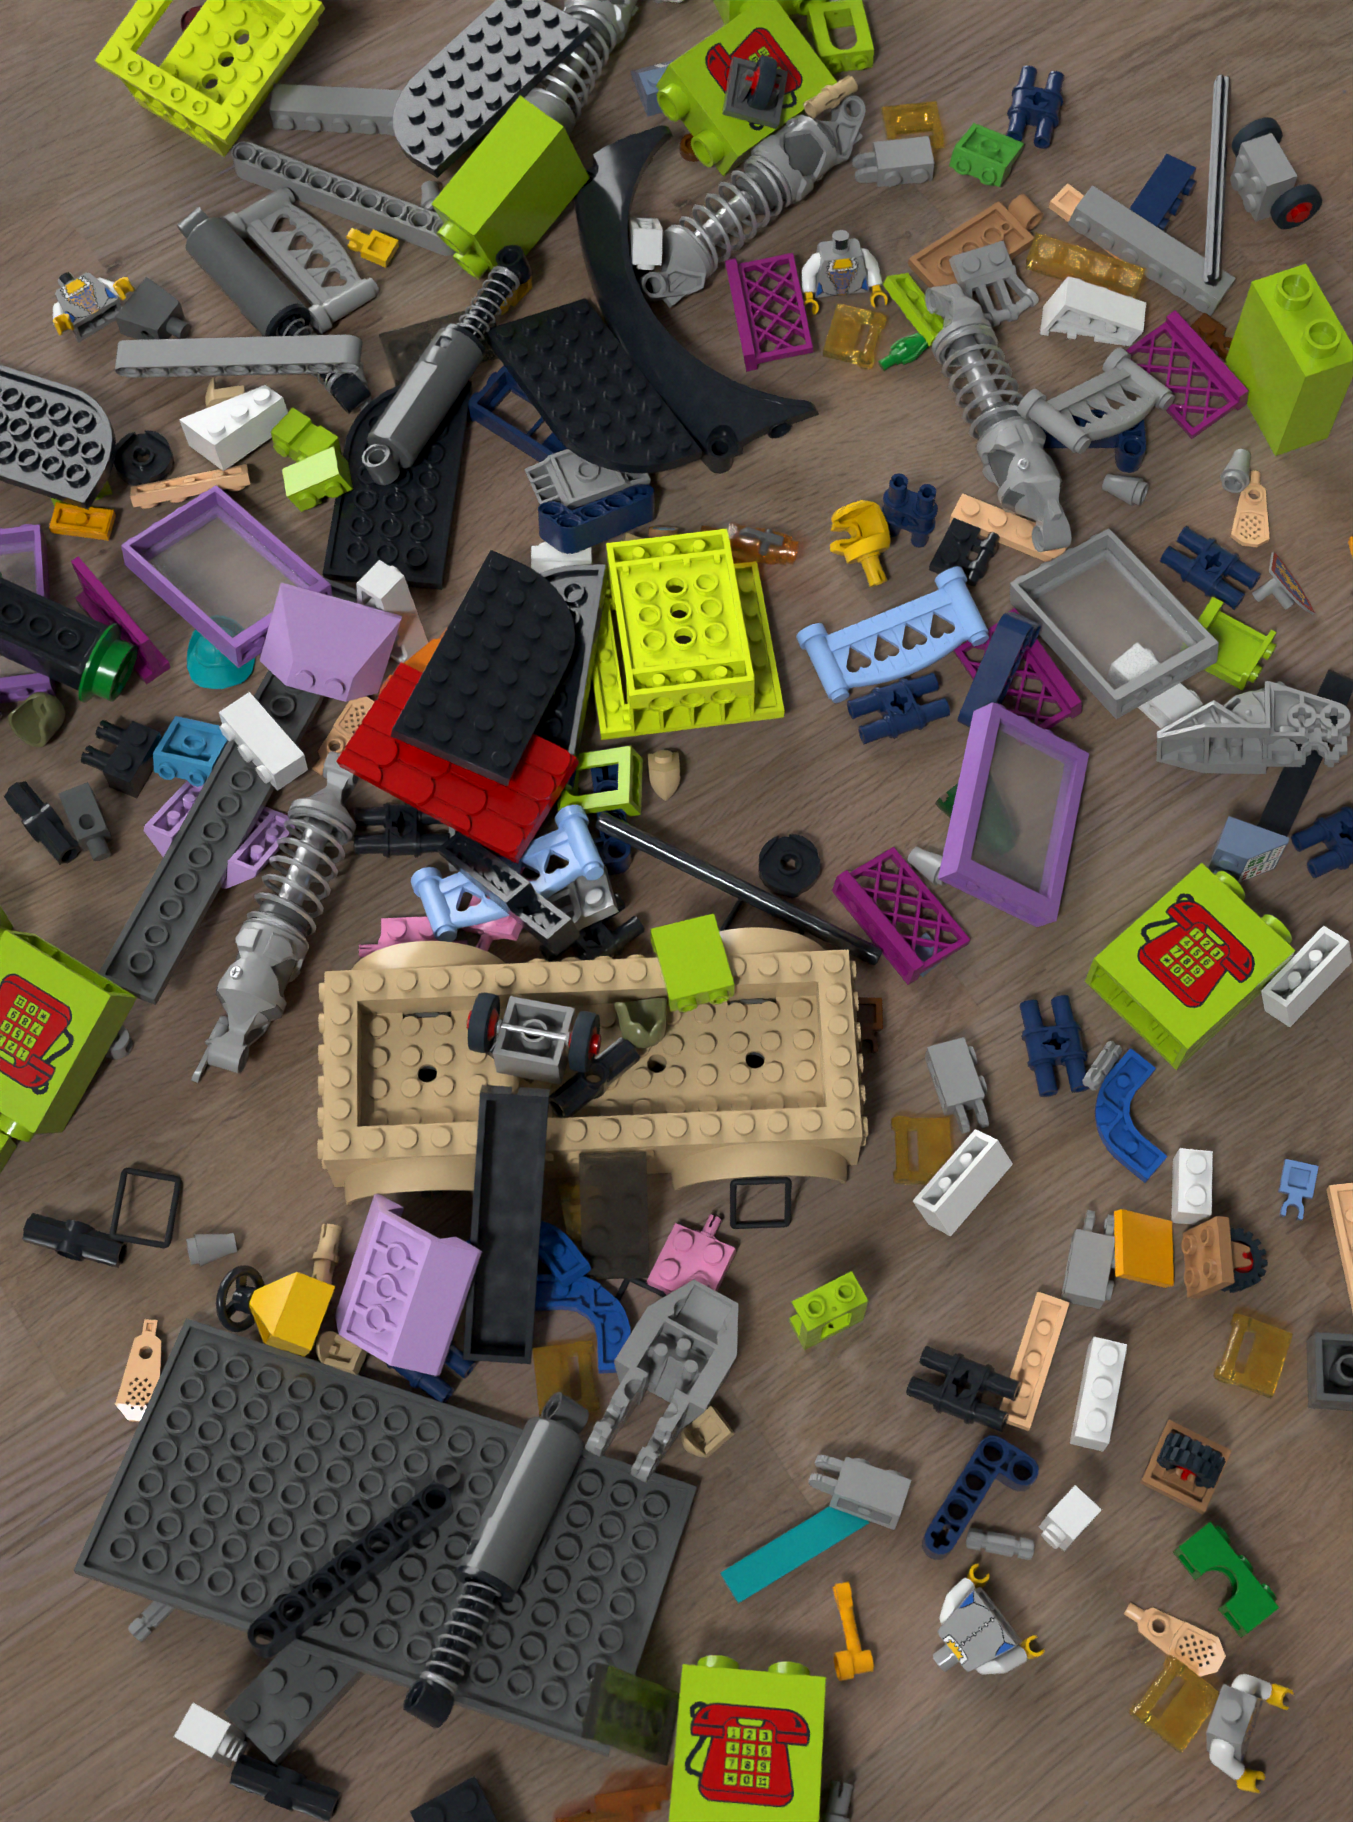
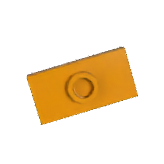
(80, 522)

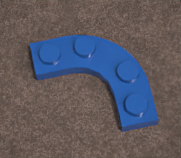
(1114, 1120)
(560, 1255)
(595, 1304)

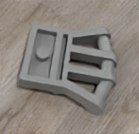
(988, 267)
(589, 898)

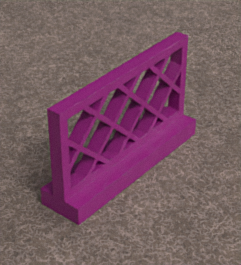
(746, 320)
(1207, 365)
(104, 608)
(1044, 671)
(877, 923)

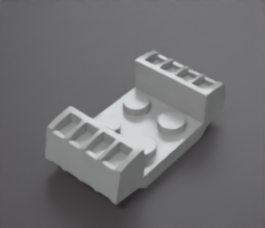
(575, 481)

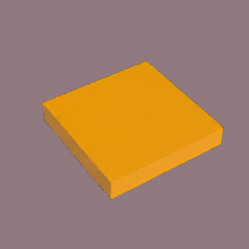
(1143, 1248)

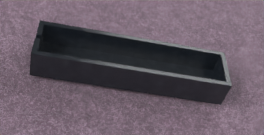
(506, 1223)

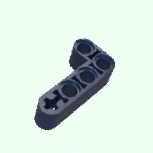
(1129, 441)
(596, 521)
(1000, 663)
(607, 844)
(970, 1500)

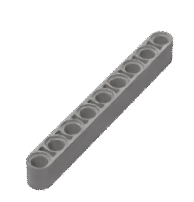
(340, 196)
(238, 356)

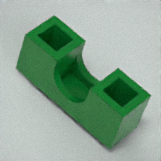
(1249, 1600)

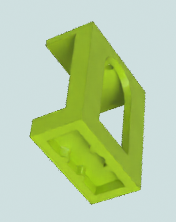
(838, 15)
(629, 782)
(834, 1304)

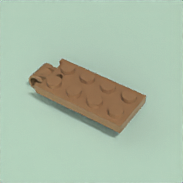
(986, 228)

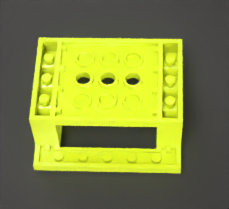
(178, 86)
(715, 678)

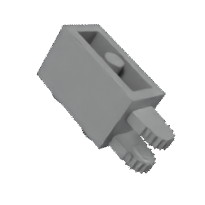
(896, 162)
(957, 1081)
(1090, 1264)
(862, 1489)

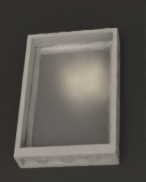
(1113, 623)

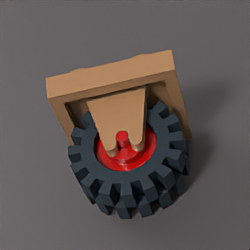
(1220, 1258)
(1185, 1466)

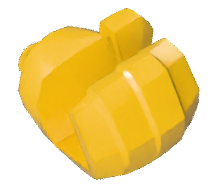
(868, 537)

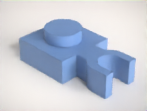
(1298, 1182)

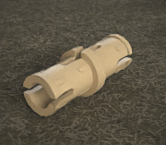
(830, 96)
(326, 1256)

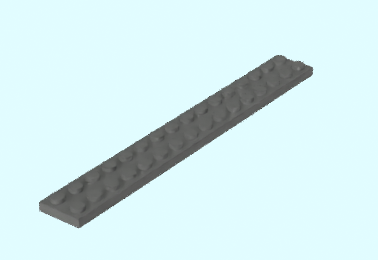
(200, 852)

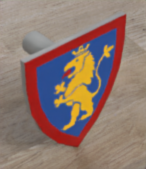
(1283, 587)

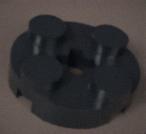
(145, 443)
(791, 882)

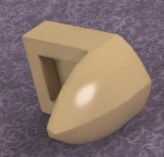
(216, 396)
(664, 773)
(339, 1352)
(706, 1433)

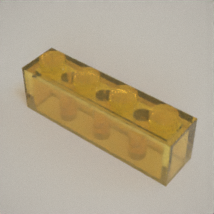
(1064, 259)

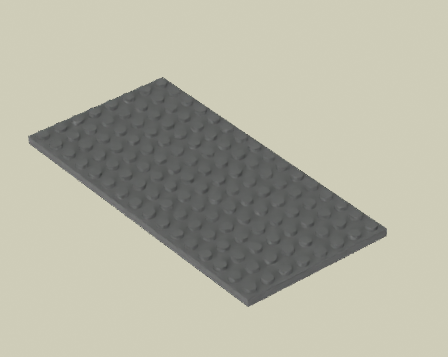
(278, 1463)

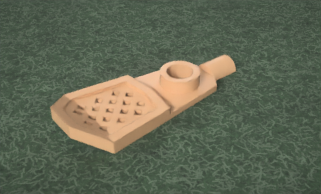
(1255, 511)
(340, 732)
(141, 1369)
(1173, 1637)

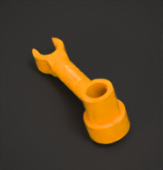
(852, 1660)

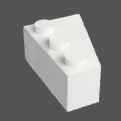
(1093, 312)
(234, 426)
(387, 590)

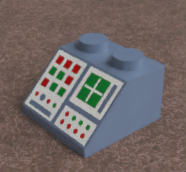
(1246, 850)

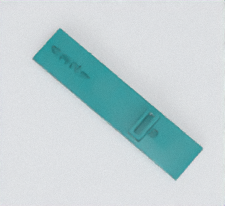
(789, 1551)

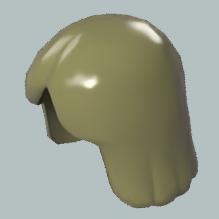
(26, 719)
(642, 1021)

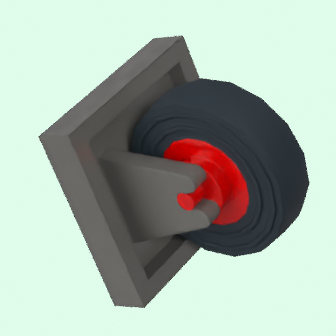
(755, 91)

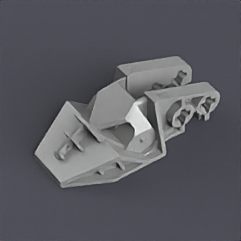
(1256, 732)
(678, 1353)

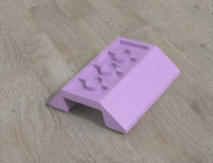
(404, 1290)

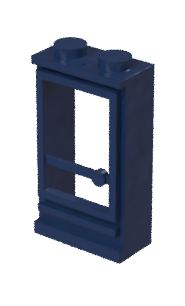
(491, 395)

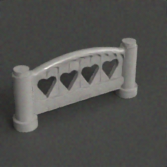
(327, 302)
(1118, 374)

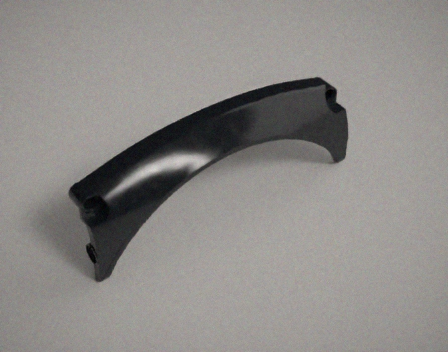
(709, 405)

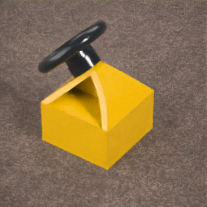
(284, 1310)

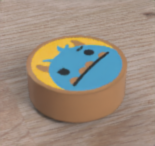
(659, 531)

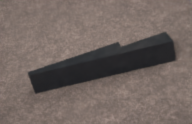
(510, 892)

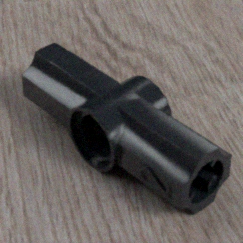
(42, 822)
(579, 1090)
(74, 1240)
(285, 1788)

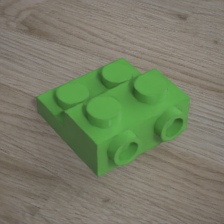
(985, 155)

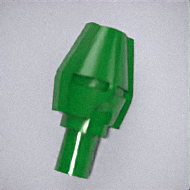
(904, 351)

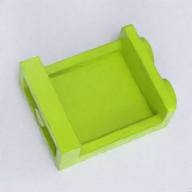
(1238, 648)
(693, 963)

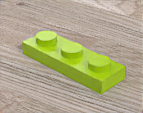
(912, 303)

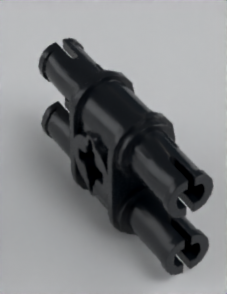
(390, 842)
(609, 942)
(958, 1373)

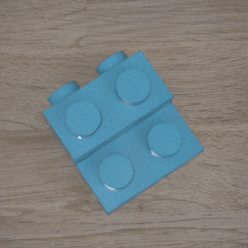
(189, 750)

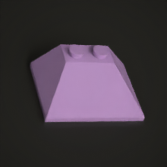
(328, 644)
(251, 855)

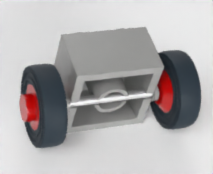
(1268, 179)
(534, 1037)

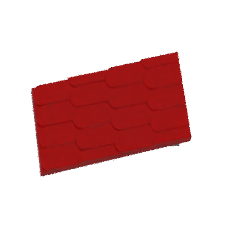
(468, 802)

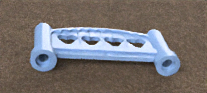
(950, 602)
(570, 841)

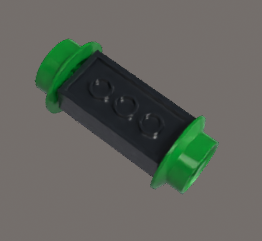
(63, 643)

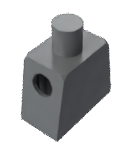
(152, 314)
(85, 813)

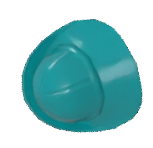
(212, 668)

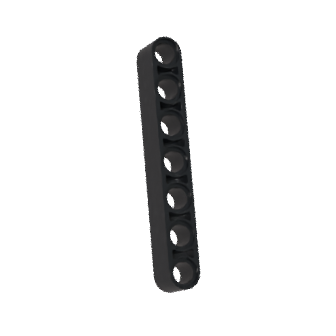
(1296, 781)
(343, 1585)

